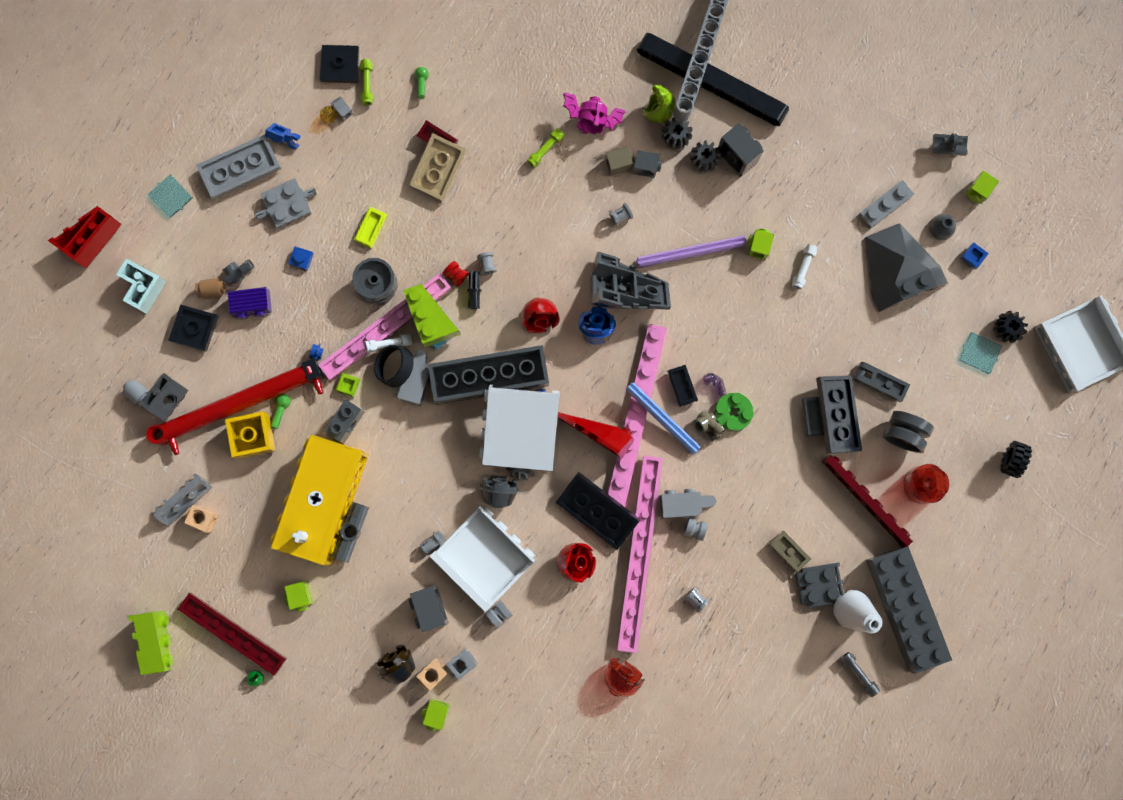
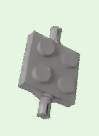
(286, 203)

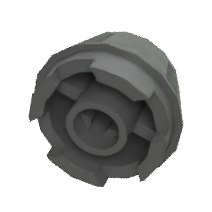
(498, 491)

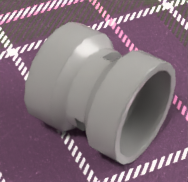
(696, 529)
(503, 612)

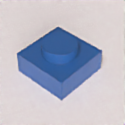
(974, 255)
(301, 258)

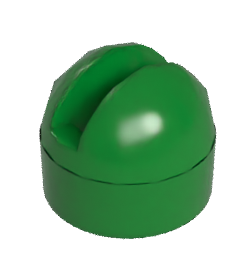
(258, 681)

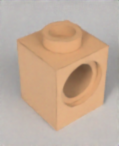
(208, 522)
(440, 671)

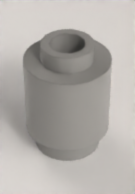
(134, 391)

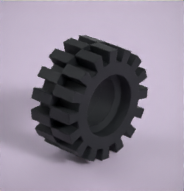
(1016, 459)

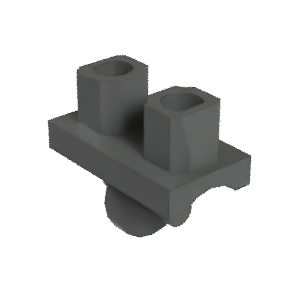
(950, 144)

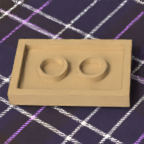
(438, 167)

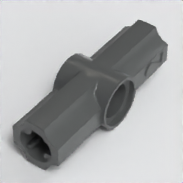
(345, 544)

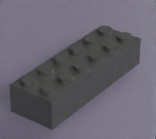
(471, 376)
(909, 610)

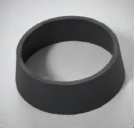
(405, 368)

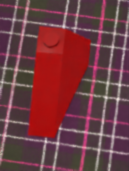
(608, 436)

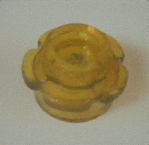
(328, 114)

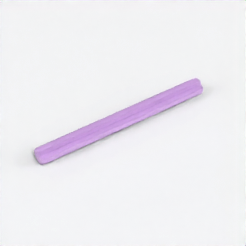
(691, 251)

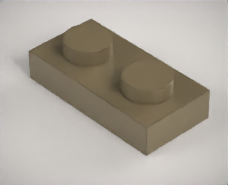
(790, 551)

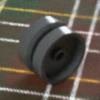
(377, 270)
(908, 431)

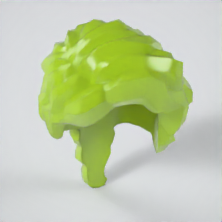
(660, 105)

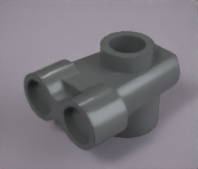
(235, 274)

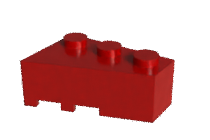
(87, 236)

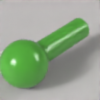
(421, 75)
(282, 402)

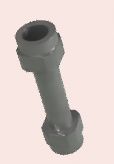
(871, 688)

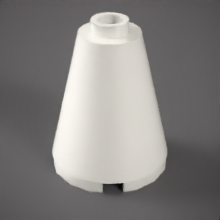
(857, 612)

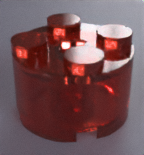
(929, 473)

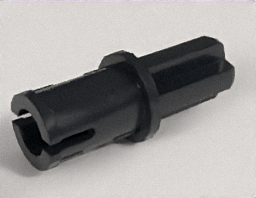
(474, 290)

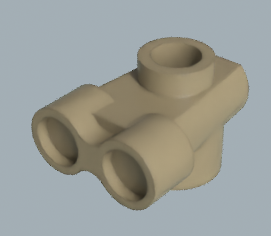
(707, 423)

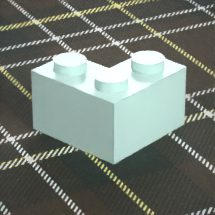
(144, 287)

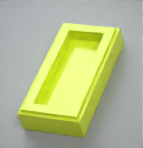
(370, 227)

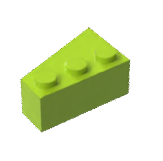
(428, 316)
(152, 642)

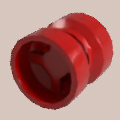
(455, 273)

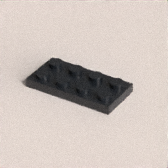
(839, 414)
(598, 511)

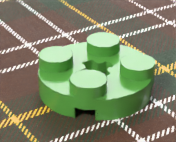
(744, 407)

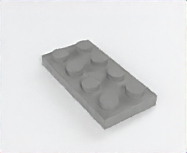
(238, 167)

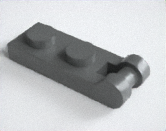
(882, 382)

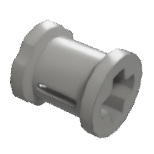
(621, 214)
(486, 263)
(699, 601)

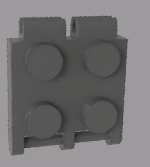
(819, 584)

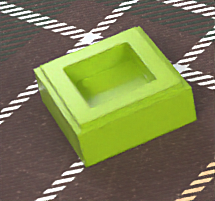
(348, 385)

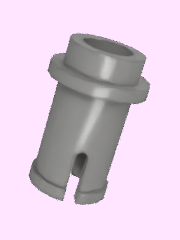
(432, 542)

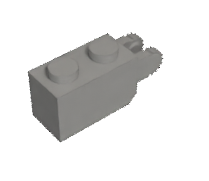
(415, 387)
(684, 504)

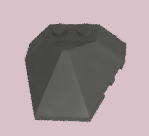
(899, 267)
(623, 287)

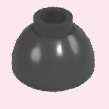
(942, 226)

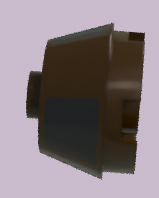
(396, 666)

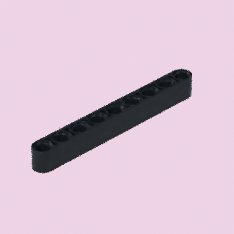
(714, 80)

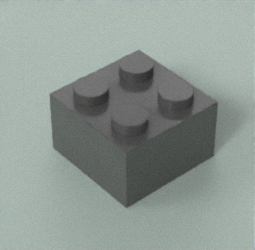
(740, 149)
(428, 608)

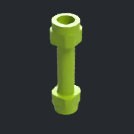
(366, 97)
(555, 137)

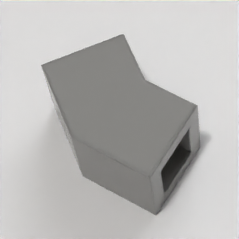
(342, 108)

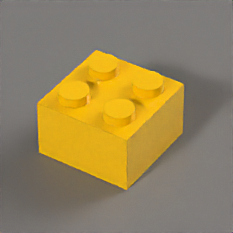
(250, 435)

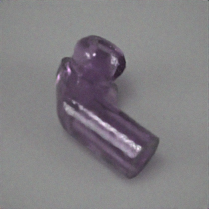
(716, 381)

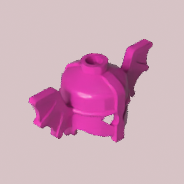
(592, 114)

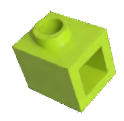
(981, 187)
(760, 243)
(298, 596)
(435, 715)

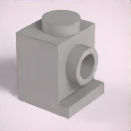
(465, 656)

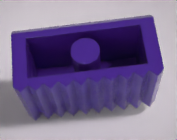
(249, 302)

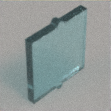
(170, 196)
(980, 353)

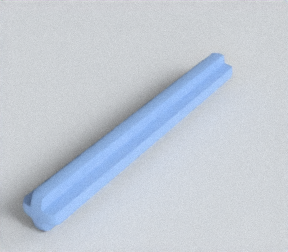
(663, 418)

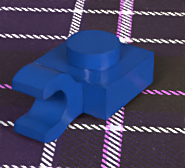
(280, 134)

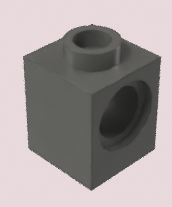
(647, 164)

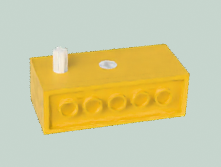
(313, 527)

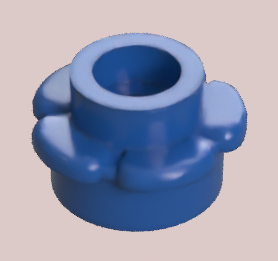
(316, 352)

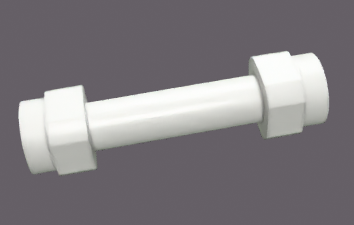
(809, 252)
(372, 345)

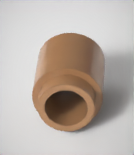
(210, 288)

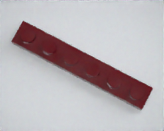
(872, 505)
(232, 634)

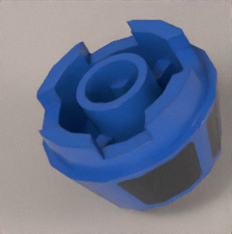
(597, 325)

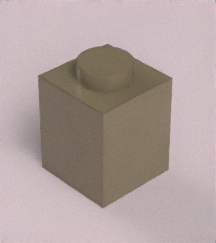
(619, 161)

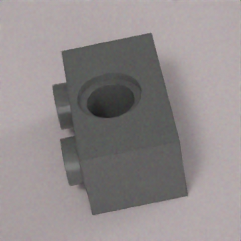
(154, 399)
(344, 421)

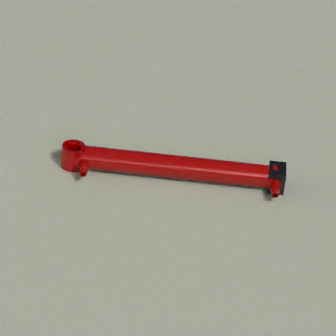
(237, 402)

